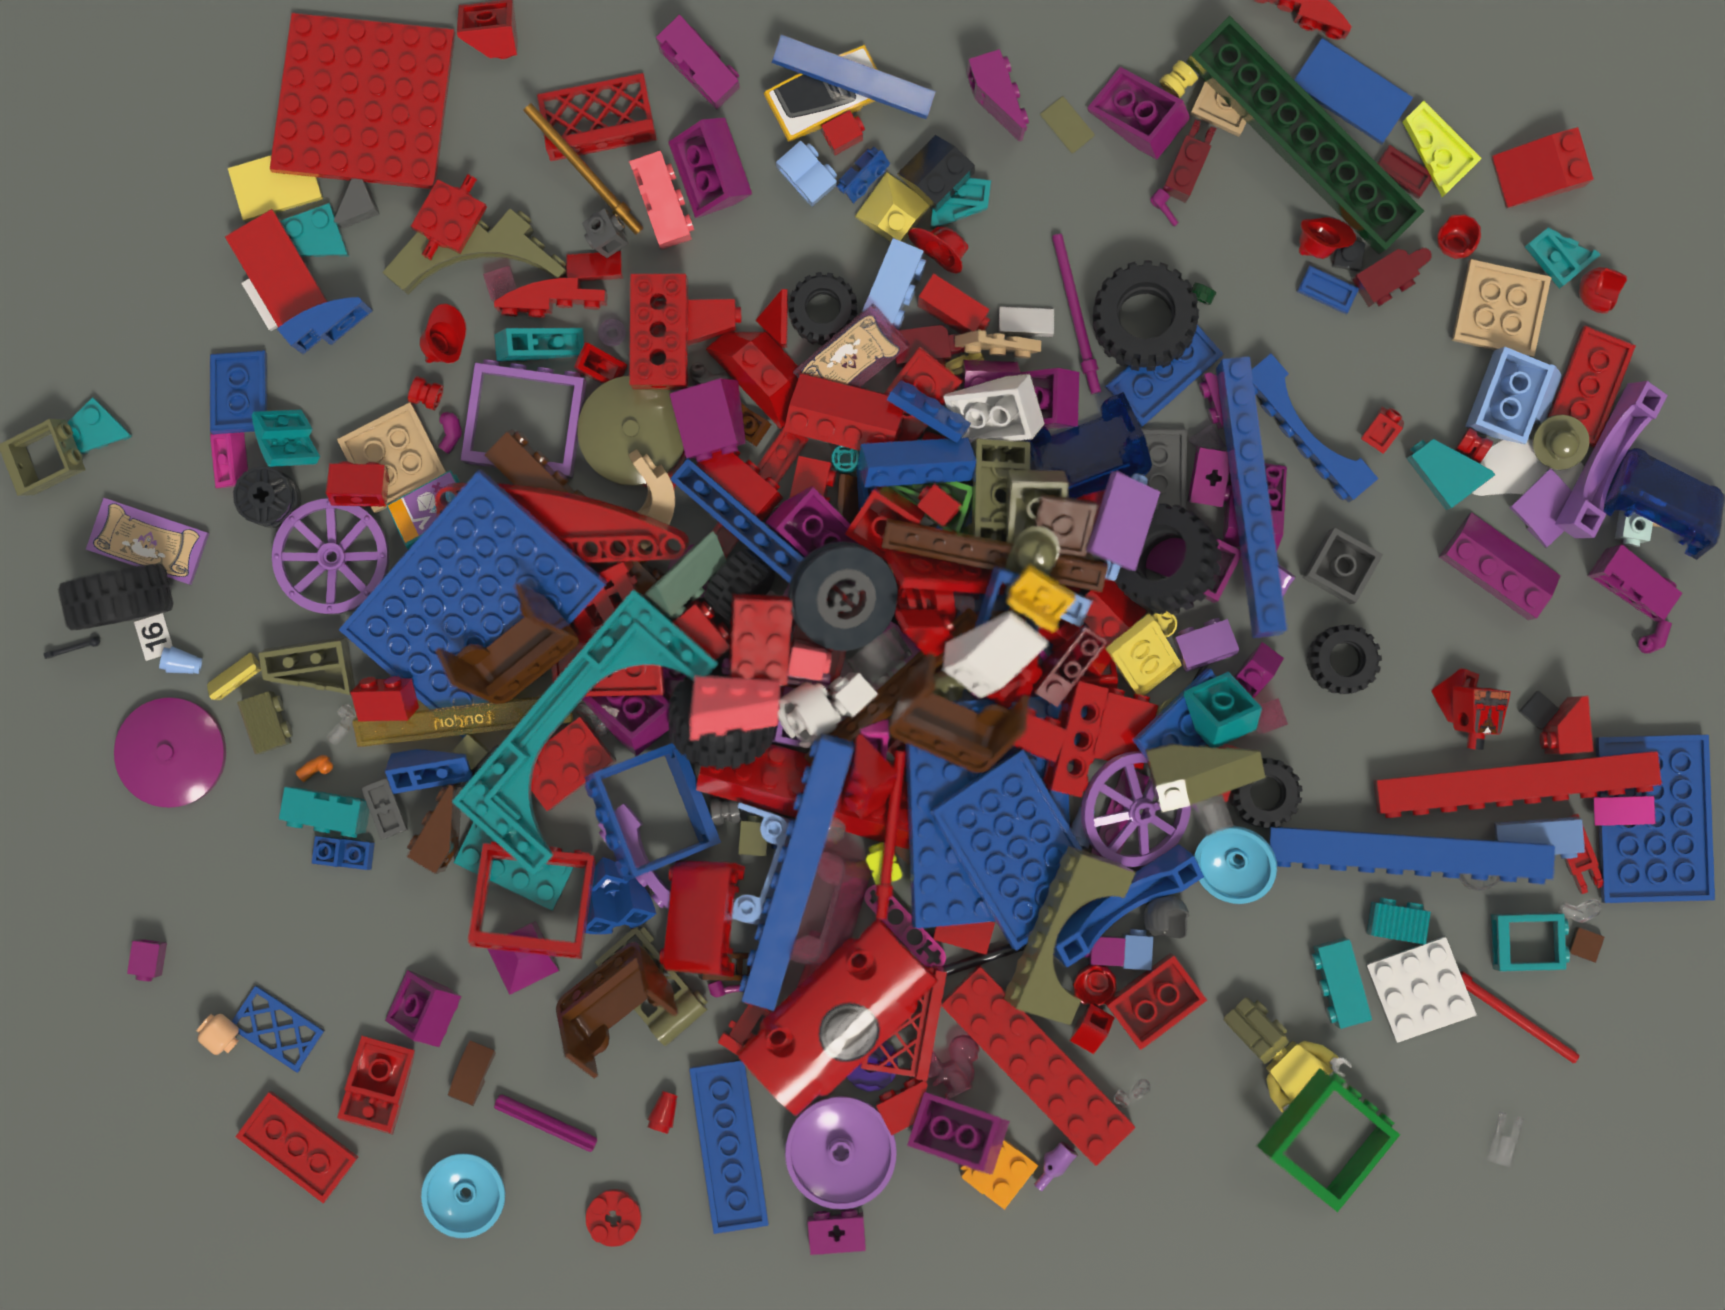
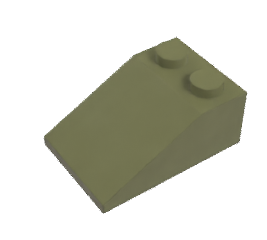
(1024, 494)

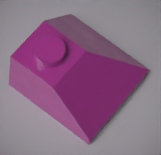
(523, 969)

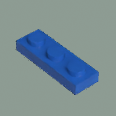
(929, 411)

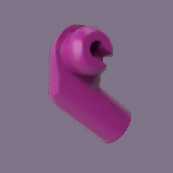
(452, 431)
(1657, 640)

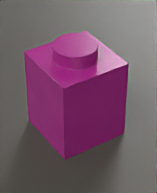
(1108, 951)
(146, 959)

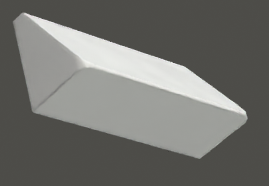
(1026, 321)

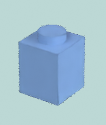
(1138, 950)

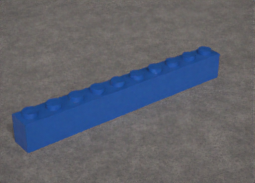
(1251, 497)
(1413, 852)
(797, 871)

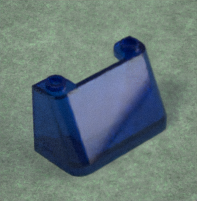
(1094, 449)
(1668, 499)

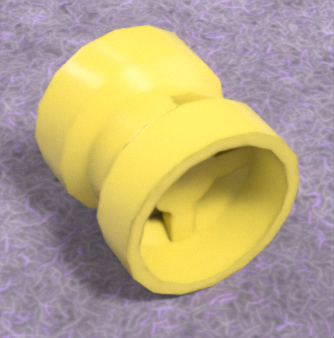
(1178, 79)
(1166, 623)

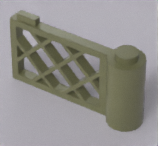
(689, 1003)

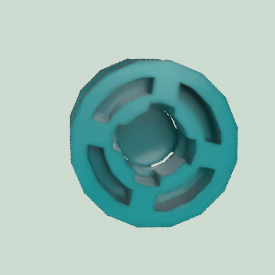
(845, 463)

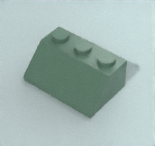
(687, 577)

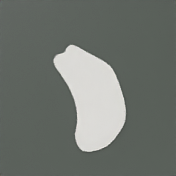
(1518, 469)

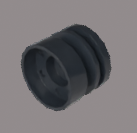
(282, 499)

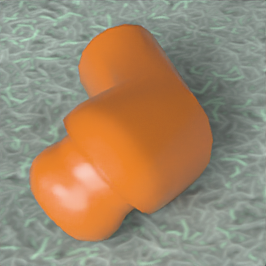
(320, 763)

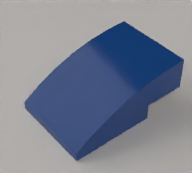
(325, 322)

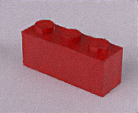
(743, 482)

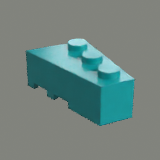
(324, 811)

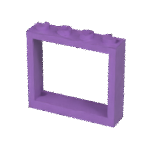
(519, 372)

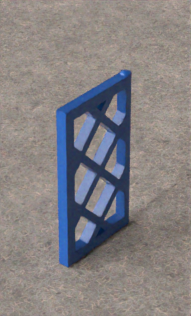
(298, 1020)

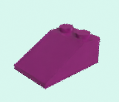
(1140, 112)
(632, 719)

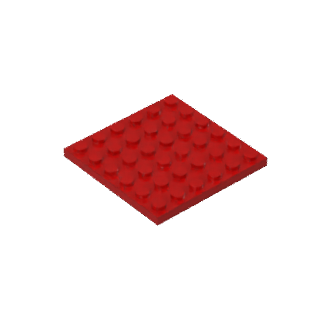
(362, 101)

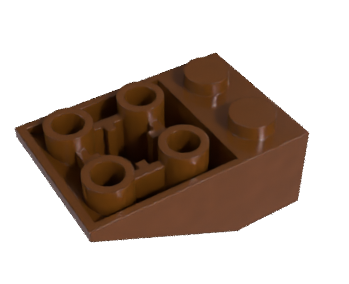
(440, 836)

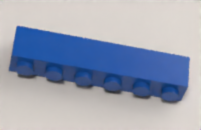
(737, 519)

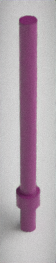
(1089, 365)

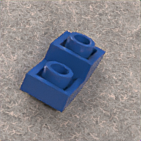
(343, 853)

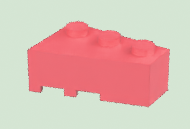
(661, 200)
(733, 704)

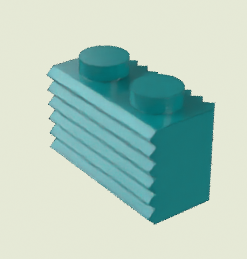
(1398, 922)

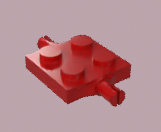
(448, 216)

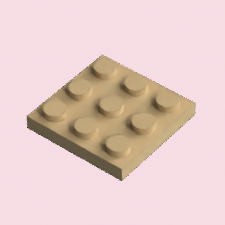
(1501, 308)
(400, 445)

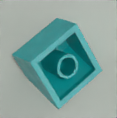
(1222, 710)

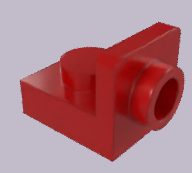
(1383, 429)

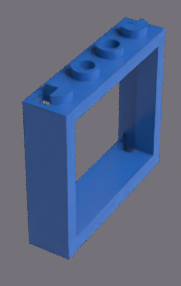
(692, 800)

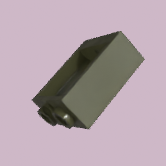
(20, 464)

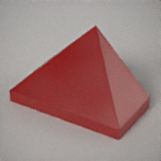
(775, 318)
(1444, 691)

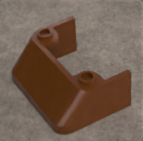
(516, 656)
(952, 730)
(605, 999)

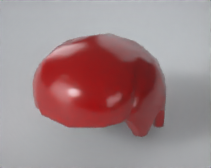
(1459, 236)
(1094, 985)

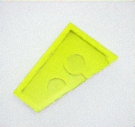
(1440, 147)

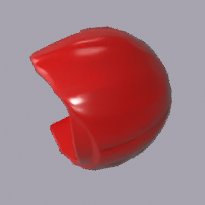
(1601, 289)

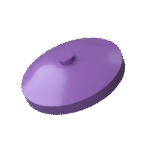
(840, 1152)

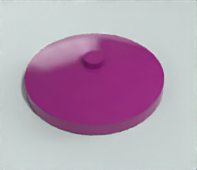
(170, 752)

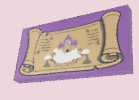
(147, 539)

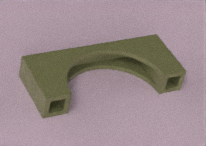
(1078, 881)

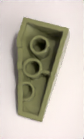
(1194, 774)

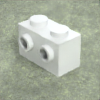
(850, 694)

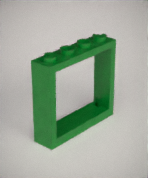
(1299, 1114)

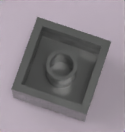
(1342, 566)

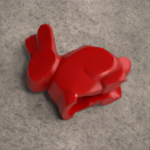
(1019, 685)

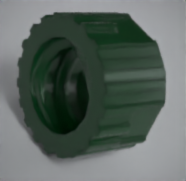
(1204, 294)

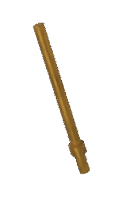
(618, 208)

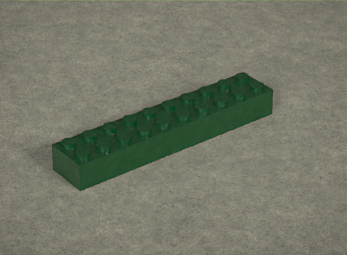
(1304, 135)

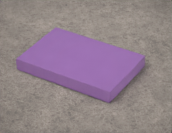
(1123, 521)

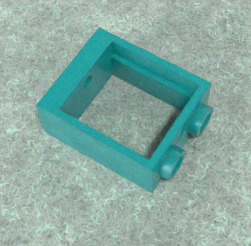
(1501, 941)

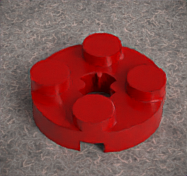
(625, 1206)

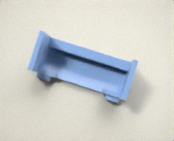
(773, 829)

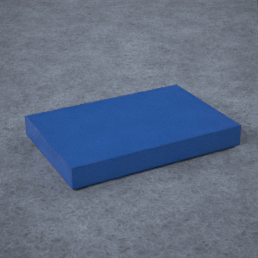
(237, 390)

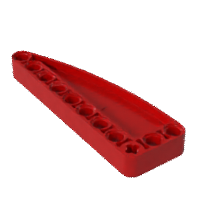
(584, 519)

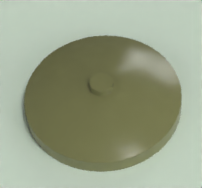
(627, 419)

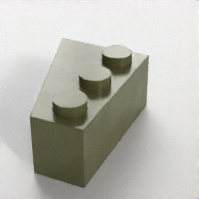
(310, 664)

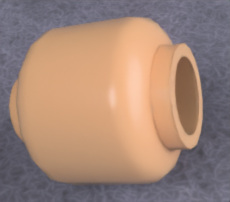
(218, 1034)

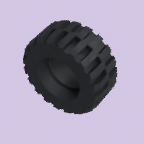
(1145, 280)
(1193, 576)
(115, 596)
(712, 750)

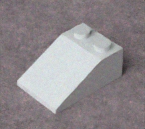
(999, 409)
(992, 654)

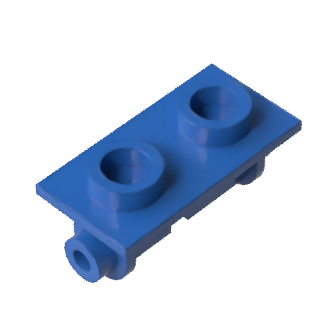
(872, 165)

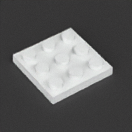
(1421, 989)

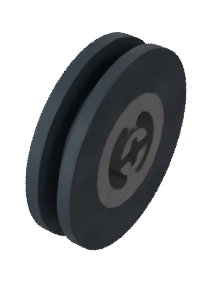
(866, 575)

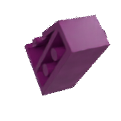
(698, 62)
(1635, 582)

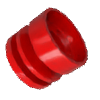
(925, 599)

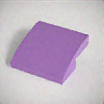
(1542, 506)

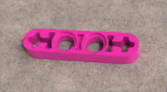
(904, 927)

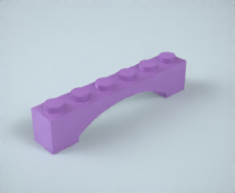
(1585, 506)
(630, 826)

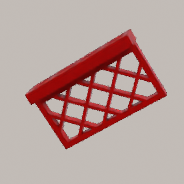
(607, 136)
(925, 1034)

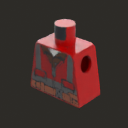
(1479, 712)

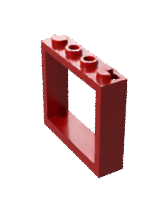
(526, 944)

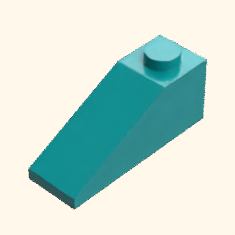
(538, 343)

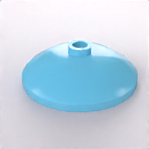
(1232, 878)
(450, 1209)

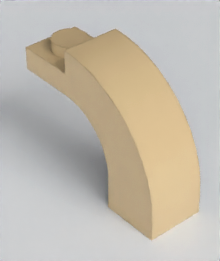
(660, 491)

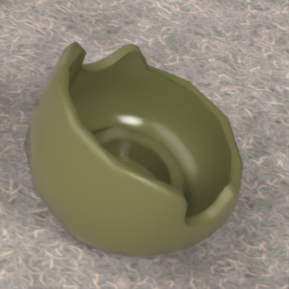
(948, 687)

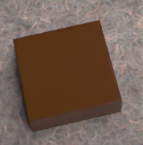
(1586, 944)

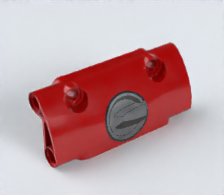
(837, 1017)

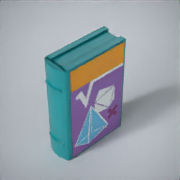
(417, 509)

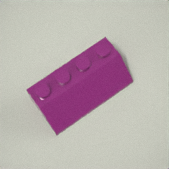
(1501, 567)

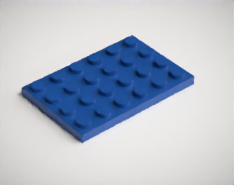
(1007, 841)
(1676, 853)

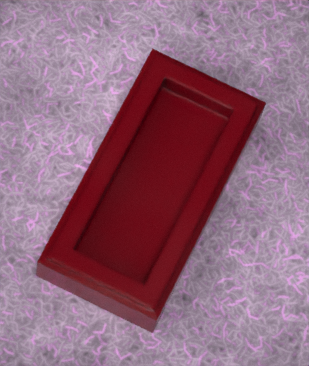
(1405, 171)

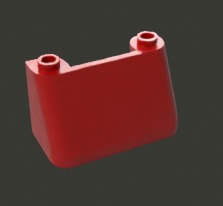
(701, 917)

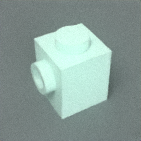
(1633, 529)

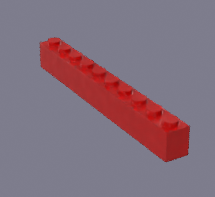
(1517, 782)

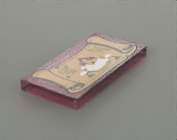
(856, 350)

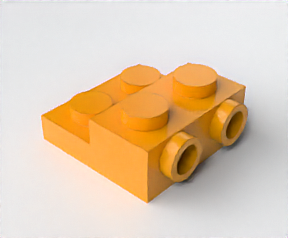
(1009, 1175)

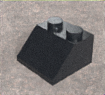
(937, 172)

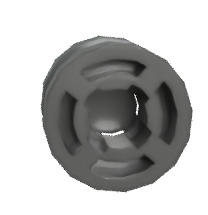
(724, 811)

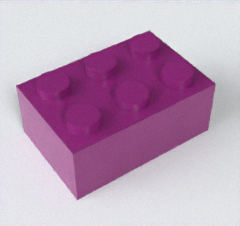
(958, 1133)

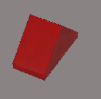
(598, 364)

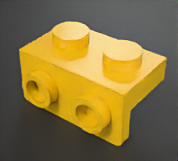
(1040, 598)

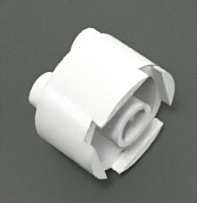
(807, 713)

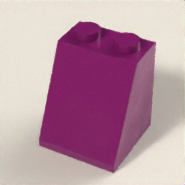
(709, 418)

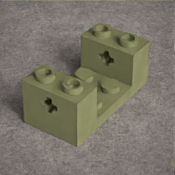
(991, 473)

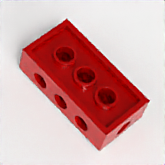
(644, 319)

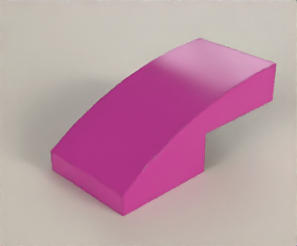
(1624, 810)

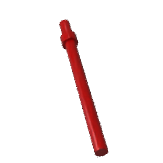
(885, 889)
(1519, 1019)

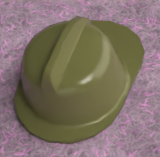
(1034, 547)

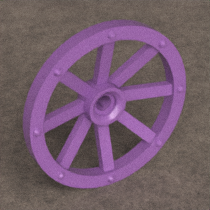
(326, 550)
(1131, 812)

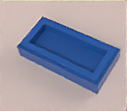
(1327, 290)

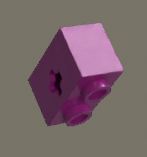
(1200, 488)
(825, 1242)

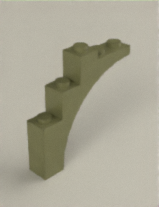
(505, 240)

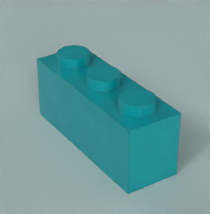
(1341, 983)

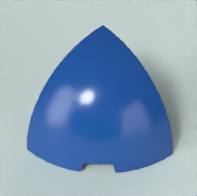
(616, 900)

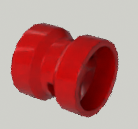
(428, 393)
(1474, 445)

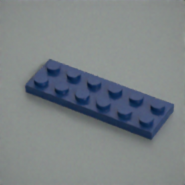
(729, 1146)

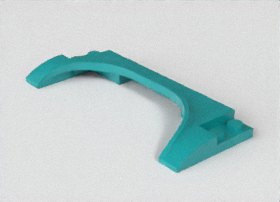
(501, 789)

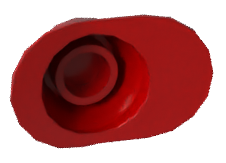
(1323, 236)
(941, 245)
(443, 335)

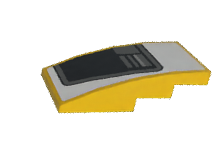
(807, 103)

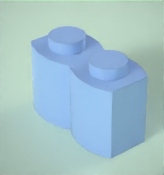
(807, 173)

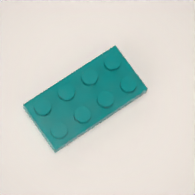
(542, 889)

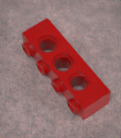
(1083, 754)

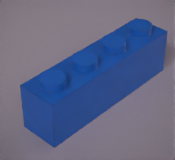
(916, 462)

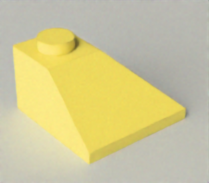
(892, 209)

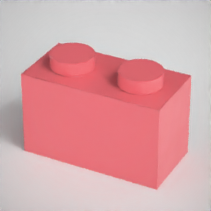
(809, 660)

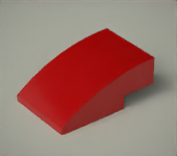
(376, 1085)

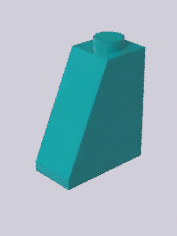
(1447, 472)

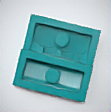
(284, 438)

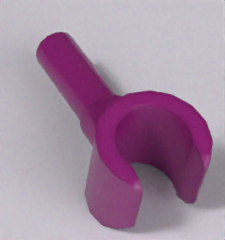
(1158, 200)
(717, 988)

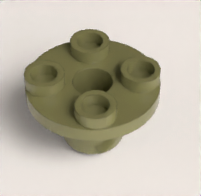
(1560, 442)

